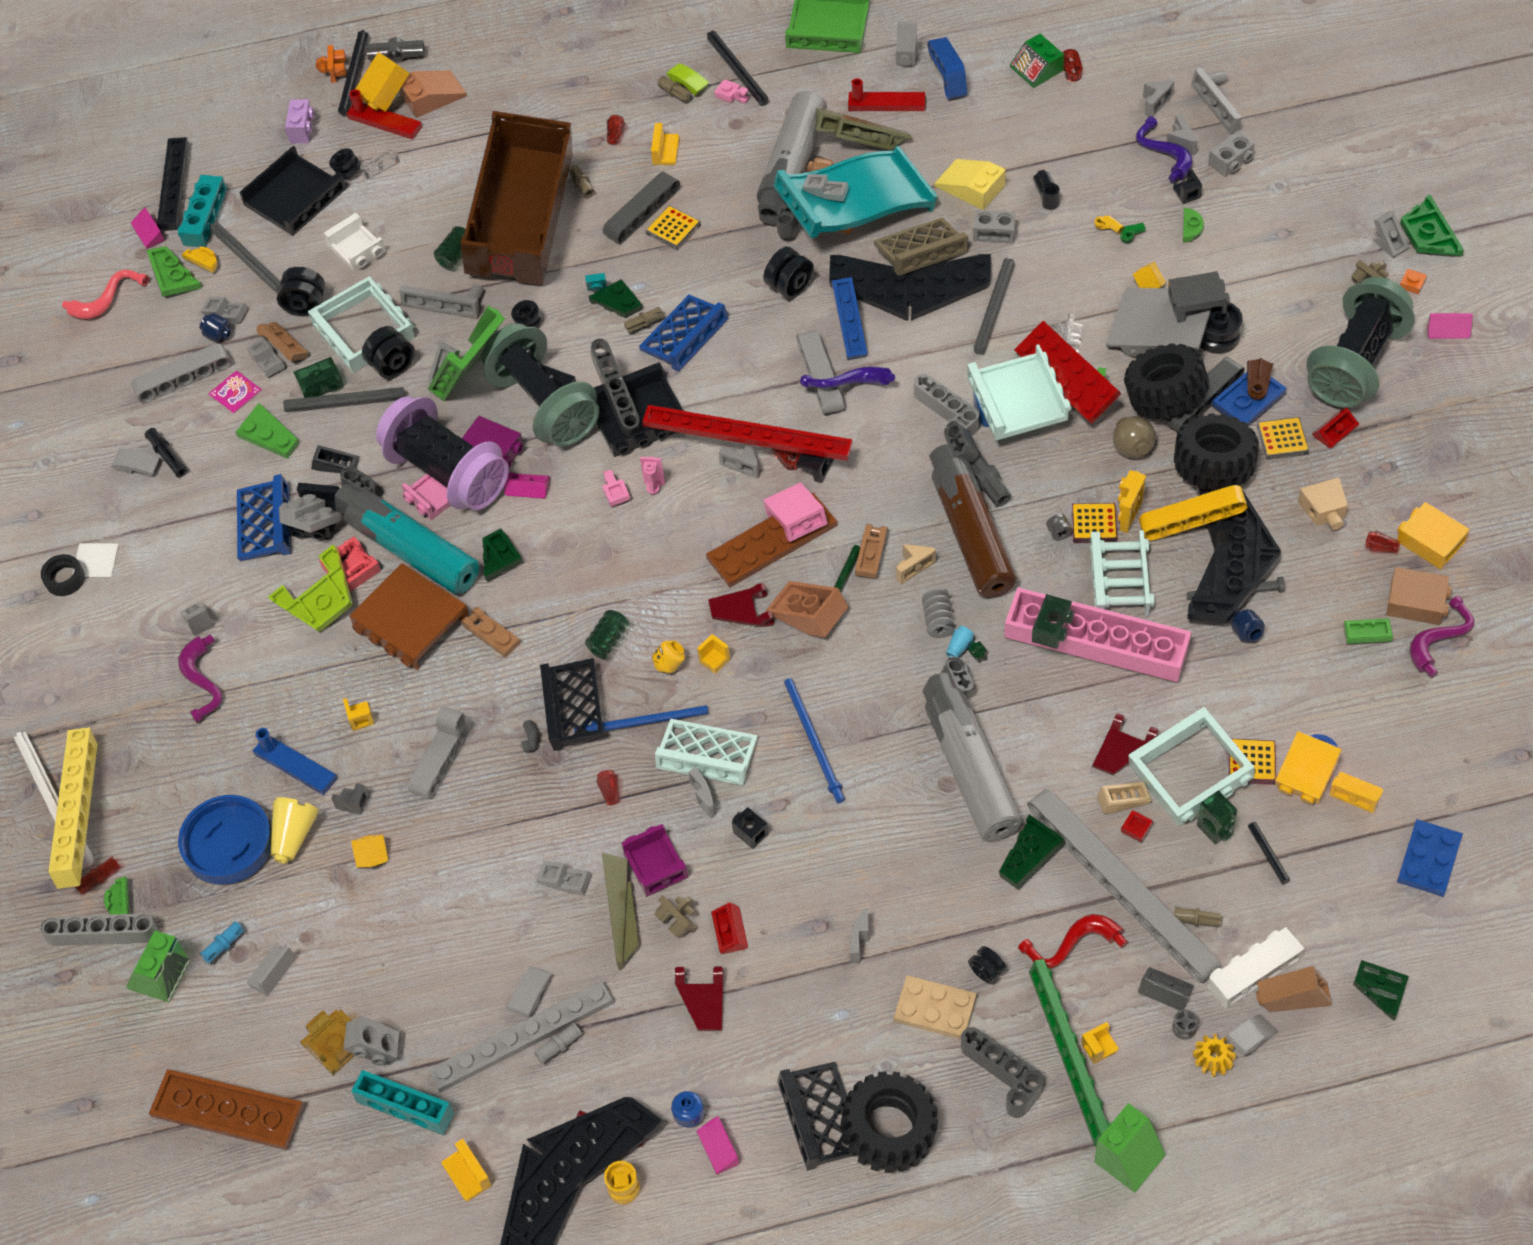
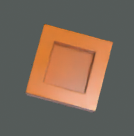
(1413, 281)

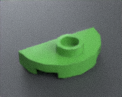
(1192, 224)
(117, 897)

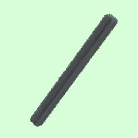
(242, 253)
(993, 306)
(343, 399)

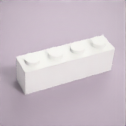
(1259, 963)

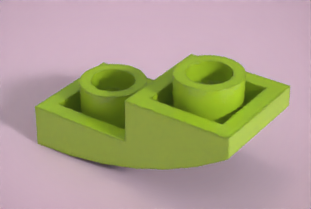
(688, 77)

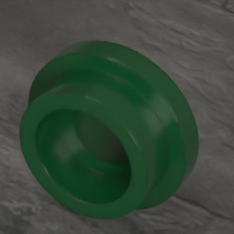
(977, 650)

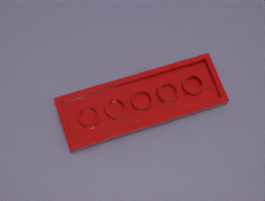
(1081, 383)

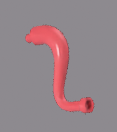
(99, 306)

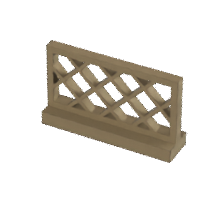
(924, 253)

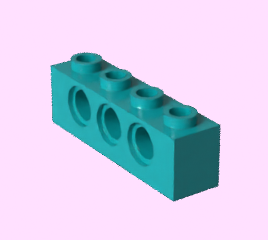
(202, 210)
(402, 1102)

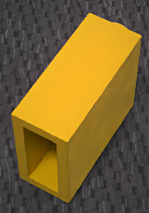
(381, 82)
(1432, 535)
(1307, 768)

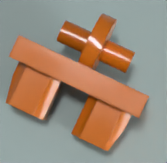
(333, 63)

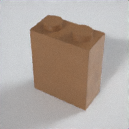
(1418, 596)

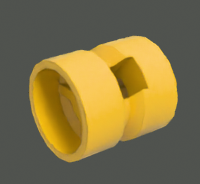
(621, 1182)

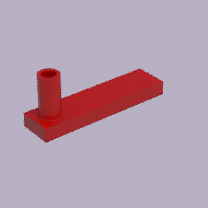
(883, 101)
(380, 119)

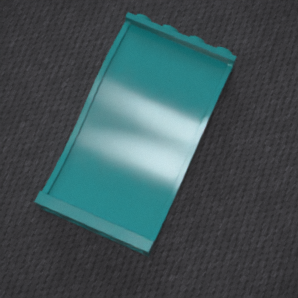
(877, 187)

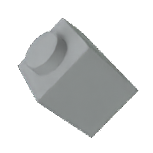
(906, 43)

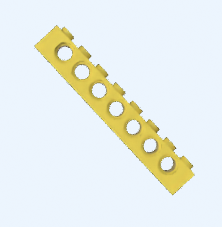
(73, 808)

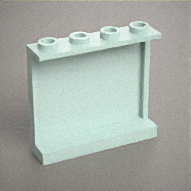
(1019, 394)

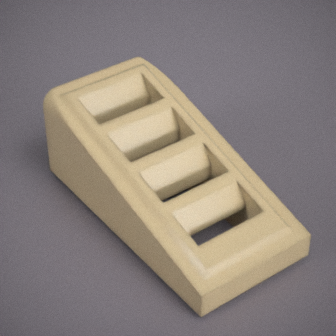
(1108, 797)

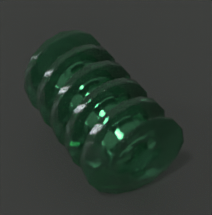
(450, 249)
(605, 633)

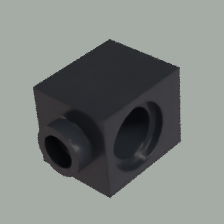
(753, 835)

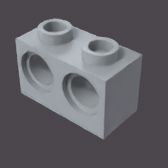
(1231, 154)
(994, 226)
(371, 1040)

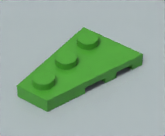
(169, 273)
(267, 432)

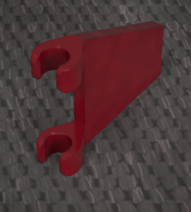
(740, 608)
(1118, 745)
(703, 1000)

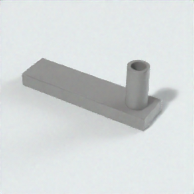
(1214, 98)
(441, 301)

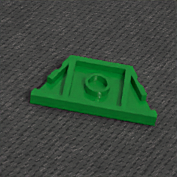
(1430, 230)

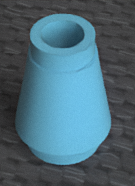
(959, 642)

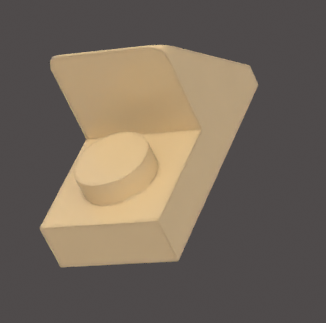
(916, 560)

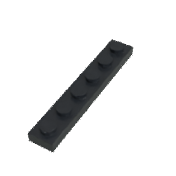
(172, 183)

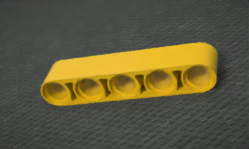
(1193, 512)

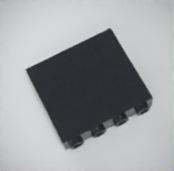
(291, 192)
(646, 388)

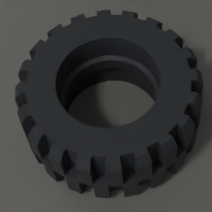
(1166, 381)
(1218, 434)
(881, 1150)

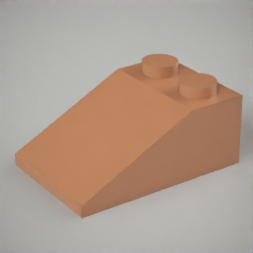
(430, 90)
(809, 607)

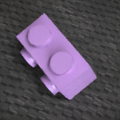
(299, 121)

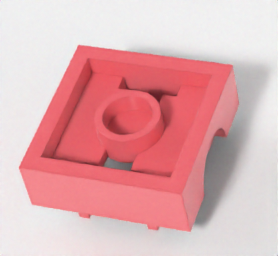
(358, 566)

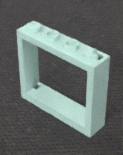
(322, 313)
(1172, 737)

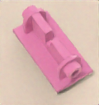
(652, 473)

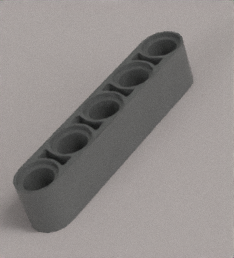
(641, 207)
(611, 378)
(1220, 378)

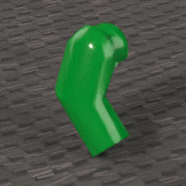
(1130, 230)

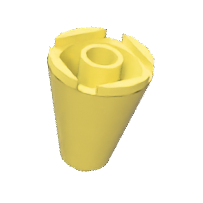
(290, 827)

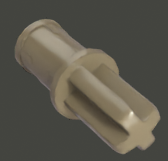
(674, 88)
(581, 181)
(643, 319)
(1194, 916)

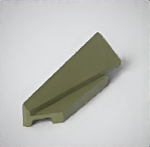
(859, 130)
(621, 908)

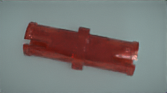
(97, 875)

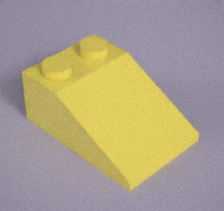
(973, 181)

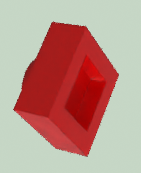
(1136, 826)

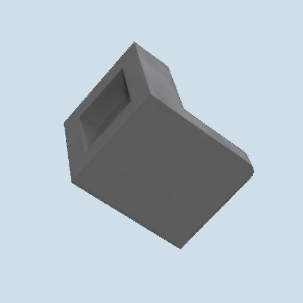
(351, 800)

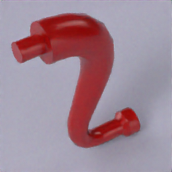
(1087, 924)

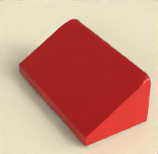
(1336, 428)
(729, 928)

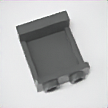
(1197, 293)

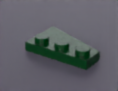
(1033, 848)

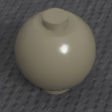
(1134, 437)

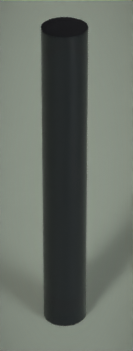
(1268, 852)

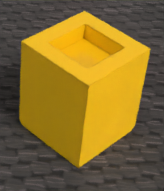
(1149, 276)
(713, 653)
(358, 715)
(369, 850)
(1099, 1043)

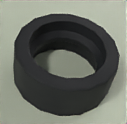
(56, 563)

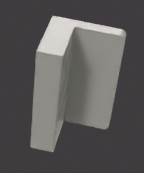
(271, 969)

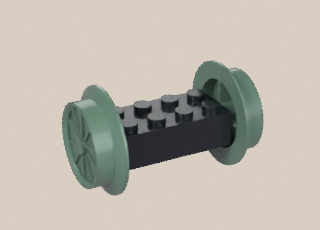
(1345, 372)
(564, 411)

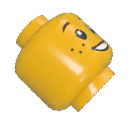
(668, 656)

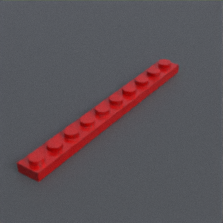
(747, 432)

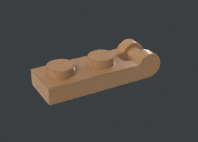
(282, 340)
(871, 551)
(491, 632)

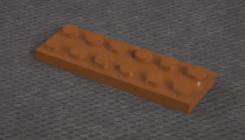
(759, 548)
(226, 1109)

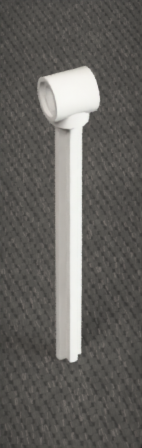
(44, 784)

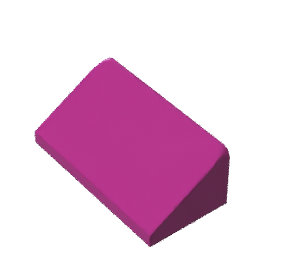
(146, 229)
(1449, 325)
(526, 485)
(717, 1146)

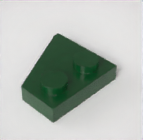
(617, 299)
(498, 554)
(1381, 986)

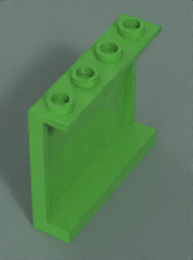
(827, 25)
(453, 368)

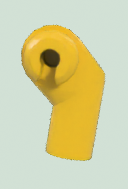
(1108, 222)

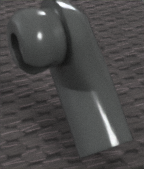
(532, 735)

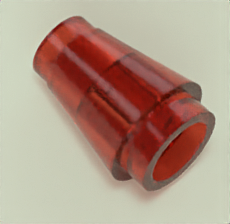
(615, 127)
(1380, 542)
(608, 785)

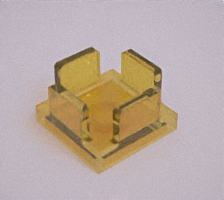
(327, 1039)

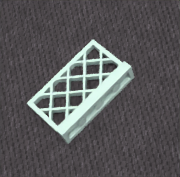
(710, 768)

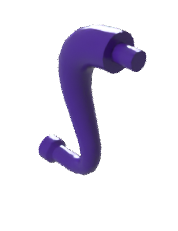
(1181, 154)
(860, 375)

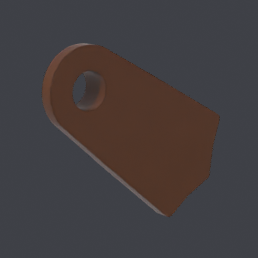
(1258, 377)

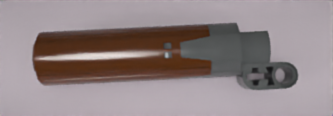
(970, 514)

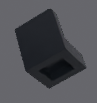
(1189, 189)

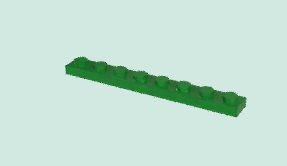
(1067, 1046)

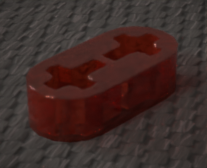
(1075, 64)
(782, 456)

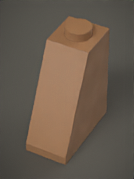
(1294, 991)

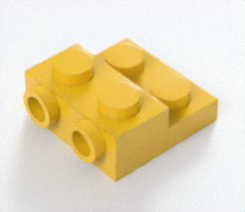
(1130, 498)

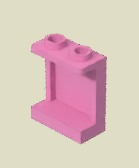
(427, 496)
(796, 511)

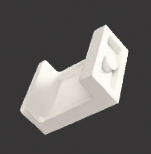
(354, 243)

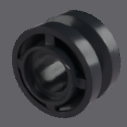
(345, 163)
(527, 313)
(987, 965)

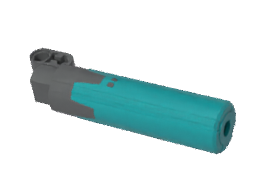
(403, 534)

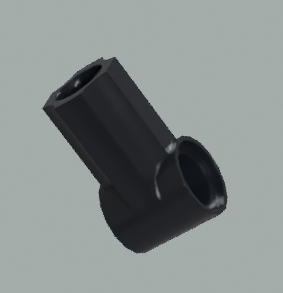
(1047, 189)

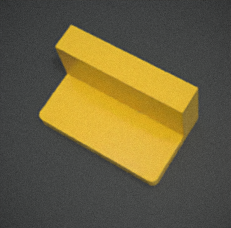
(664, 146)
(1356, 792)
(466, 1172)

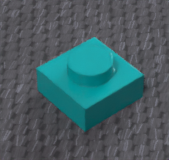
(595, 282)

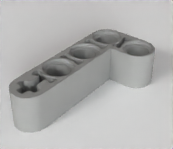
(945, 403)
(441, 752)

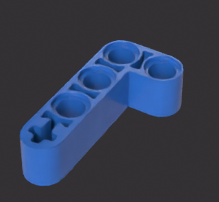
(949, 66)

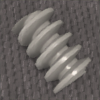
(938, 612)

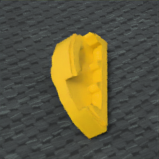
(201, 257)

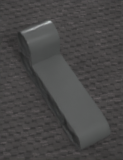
(998, 1067)

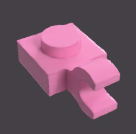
(729, 91)
(614, 490)

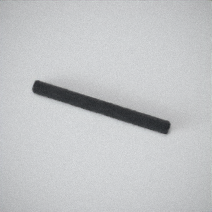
(737, 68)
(353, 71)

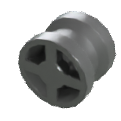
(1059, 527)
(1185, 1018)

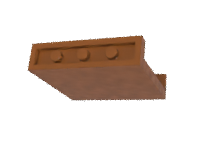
(407, 615)

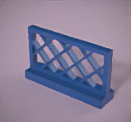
(695, 337)
(278, 532)

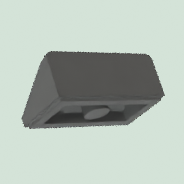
(1165, 988)

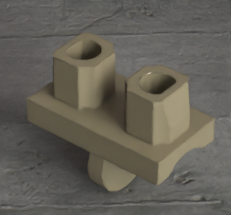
(1364, 271)
(668, 909)

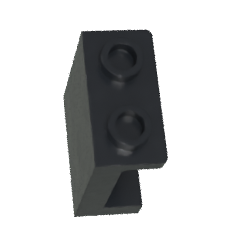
(323, 492)

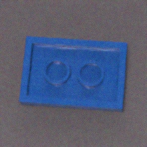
(1237, 403)
(1429, 858)

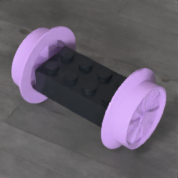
(470, 473)

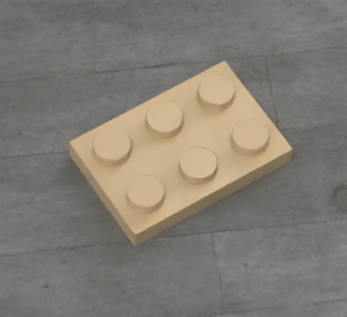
(934, 1007)

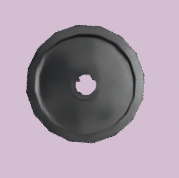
(788, 272)
(300, 290)
(1222, 330)
(388, 352)

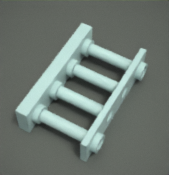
(1101, 582)

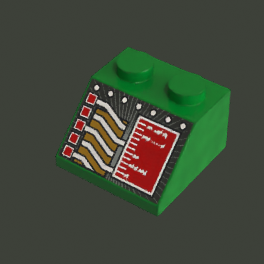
(1038, 61)

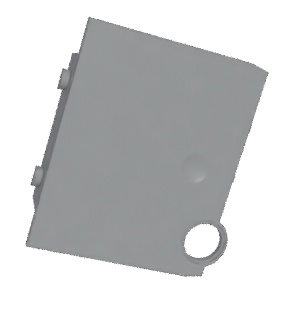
(1148, 320)

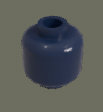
(215, 327)
(1248, 625)

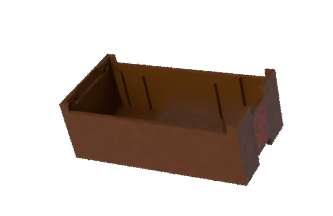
(517, 198)

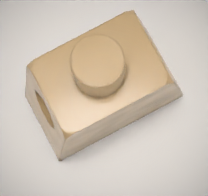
(1324, 503)

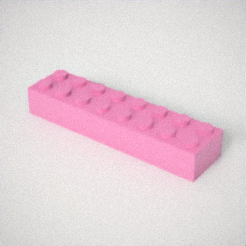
(1106, 637)

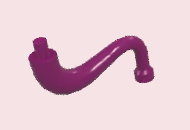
(1421, 642)
(186, 664)

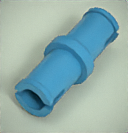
(221, 942)

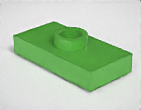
(1368, 631)

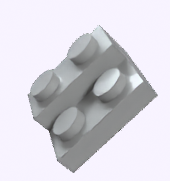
(308, 513)

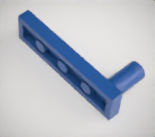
(849, 318)
(293, 763)

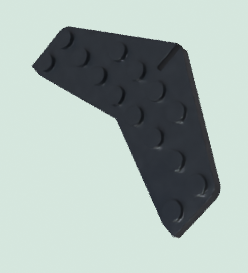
(922, 289)
(1239, 564)
(570, 1158)

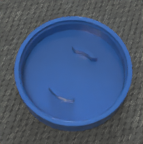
(225, 839)

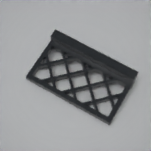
(552, 702)
(799, 1113)

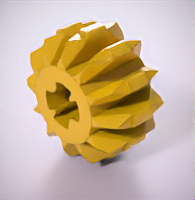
(1218, 1047)

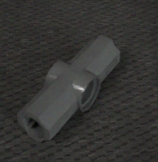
(396, 49)
(990, 481)

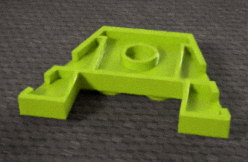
(324, 599)

